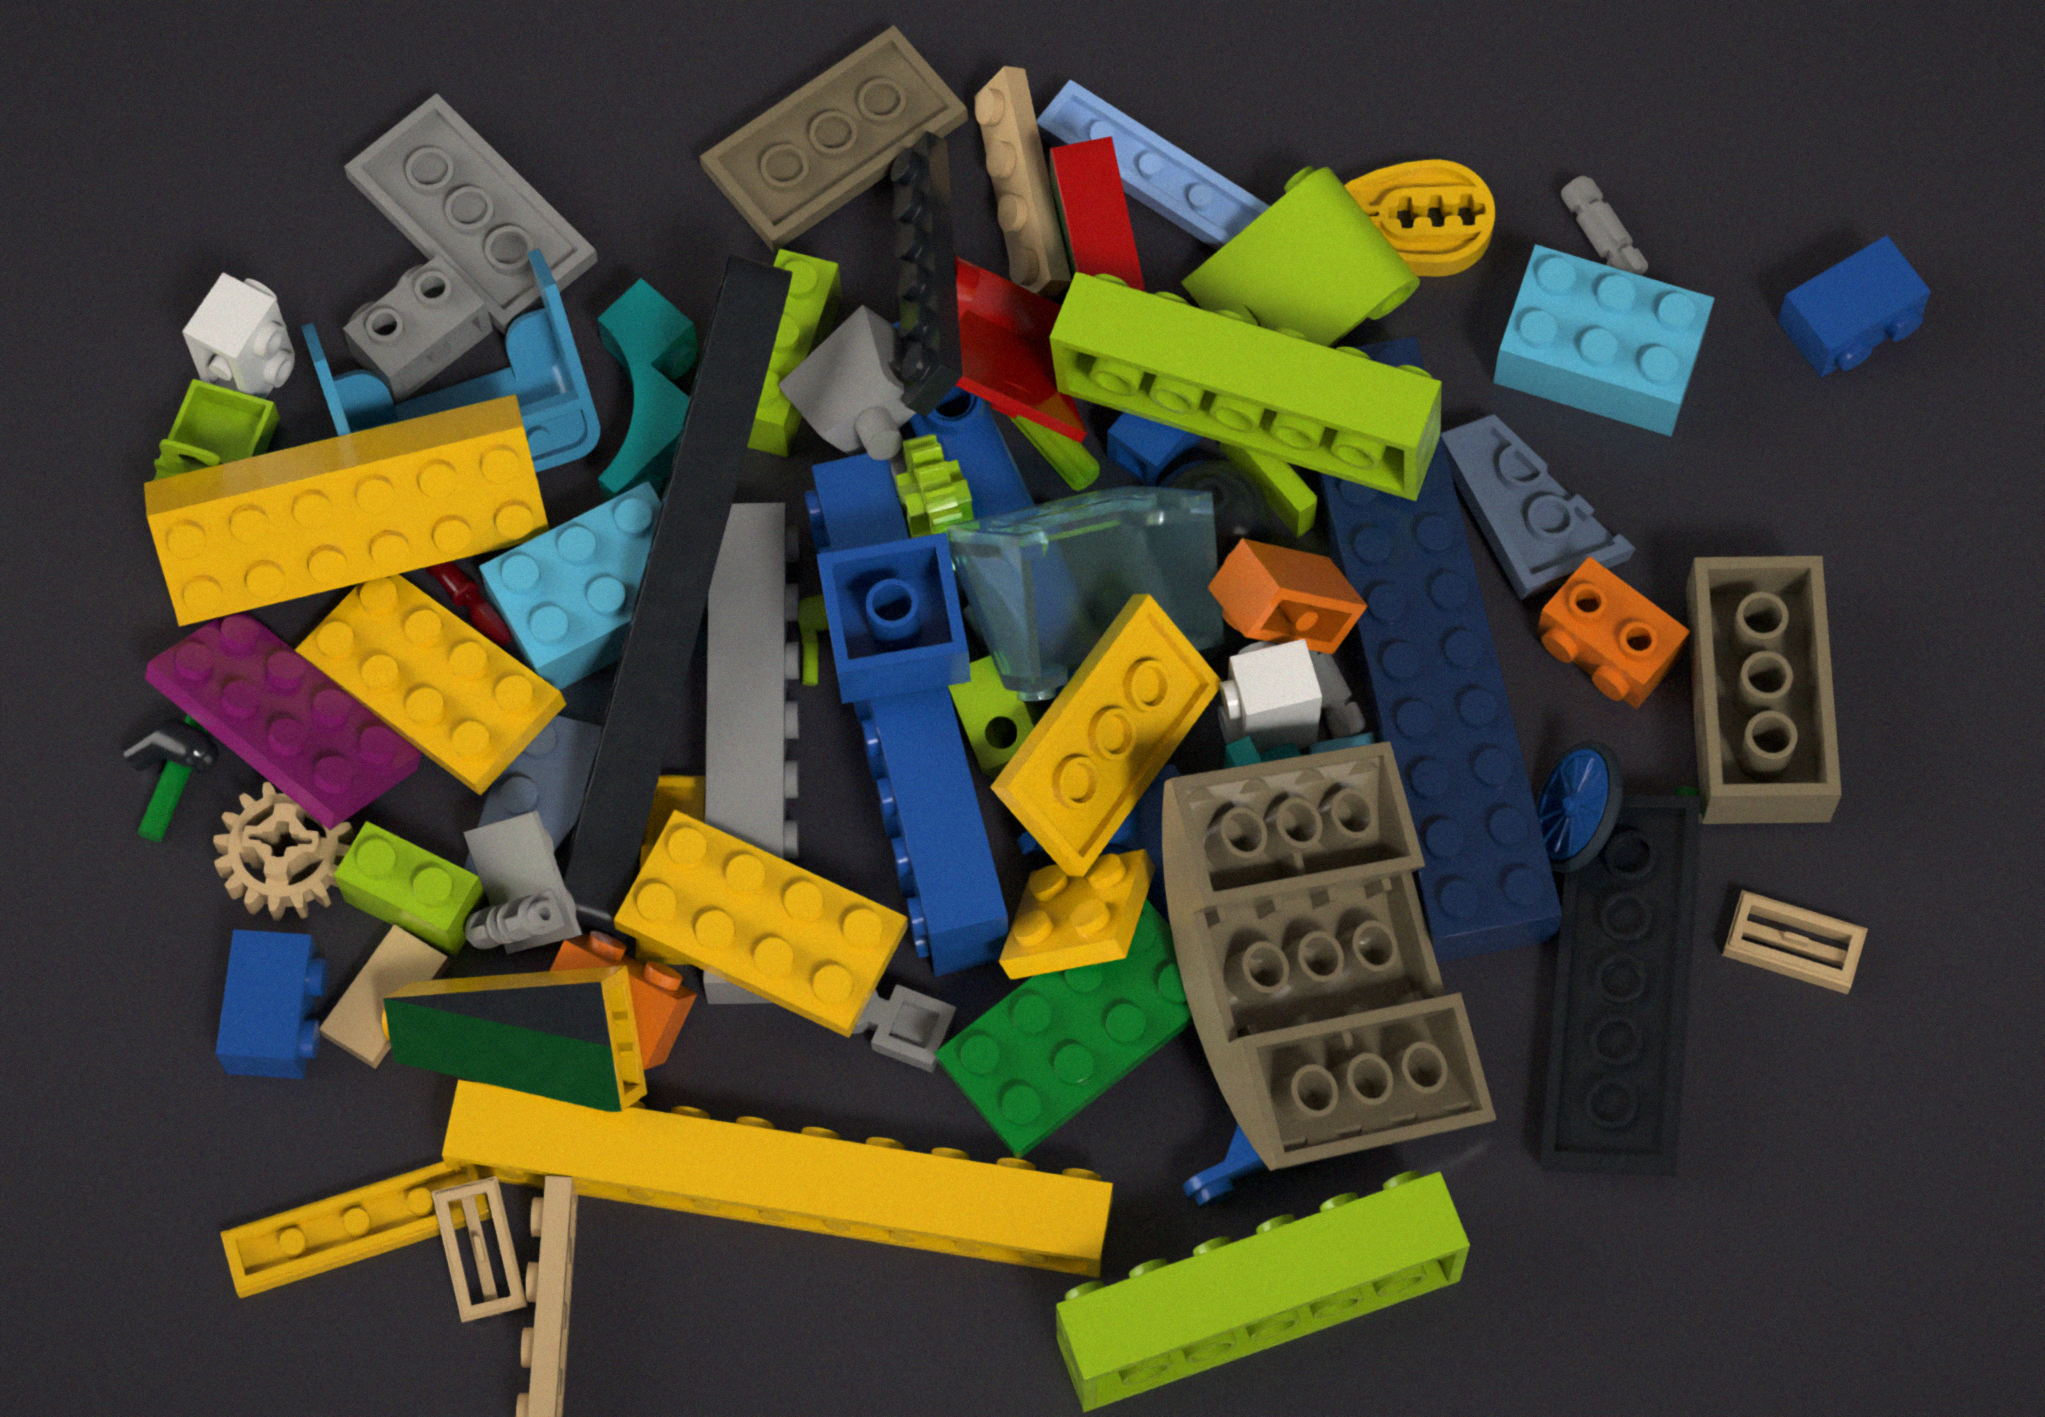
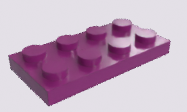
(283, 717)

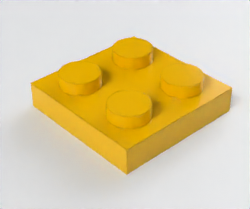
(1077, 918)

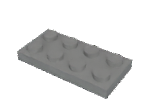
(469, 207)

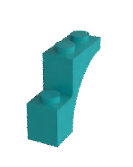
(651, 346)

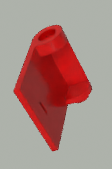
(1010, 351)

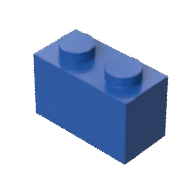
(1854, 307)
(270, 1004)

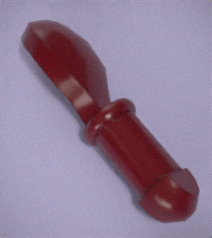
(466, 593)

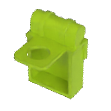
(216, 429)

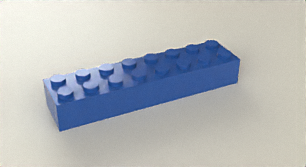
(916, 755)

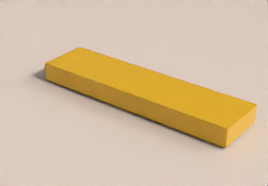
(344, 1228)

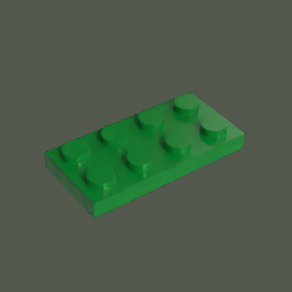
(1069, 1037)

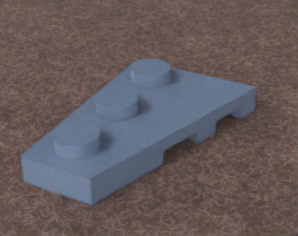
(1523, 511)
(545, 778)

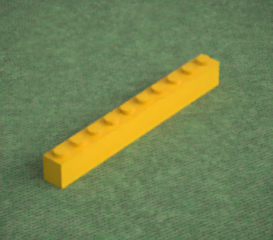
(787, 1177)

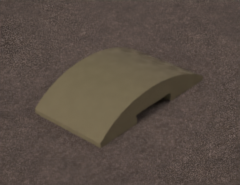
(1315, 956)

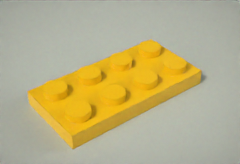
(432, 679)
(1107, 735)
(761, 923)

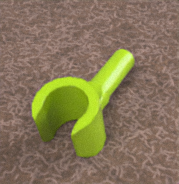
(811, 620)

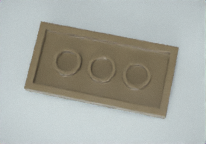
(832, 138)

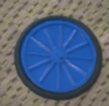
(1579, 804)

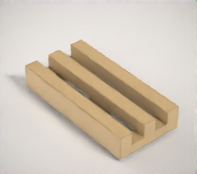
(1786, 963)
(492, 1304)

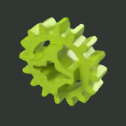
(931, 489)

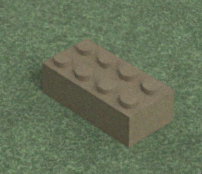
(1762, 690)

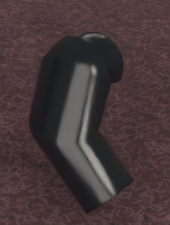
(175, 742)

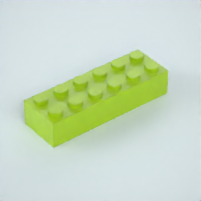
(1247, 384)
(1260, 1288)

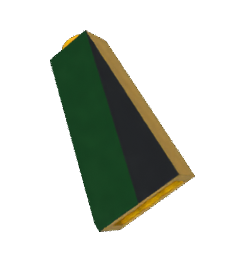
(526, 1032)

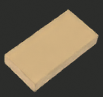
(357, 1017)

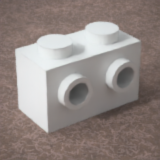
(240, 338)
(1271, 696)

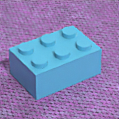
(1603, 340)
(576, 587)

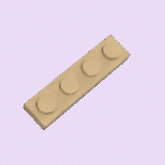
(1021, 184)
(549, 1286)

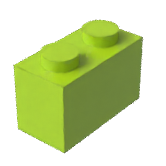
(409, 888)

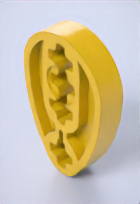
(1416, 189)

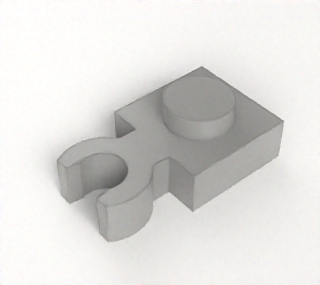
(908, 1026)

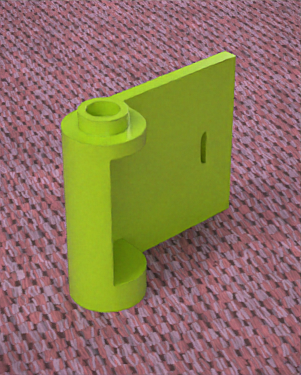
(1307, 265)

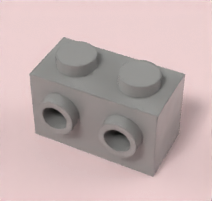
(417, 327)

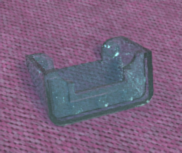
(1063, 570)

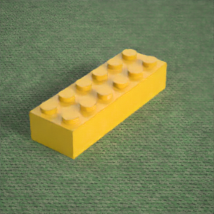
(345, 510)

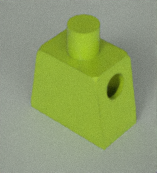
(991, 714)

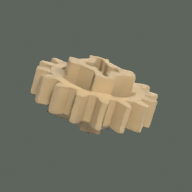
(263, 832)

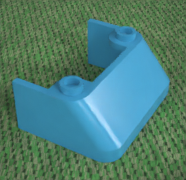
(542, 374)

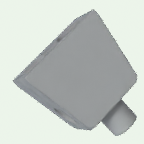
(854, 387)

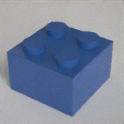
(894, 618)

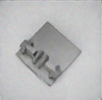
(521, 887)

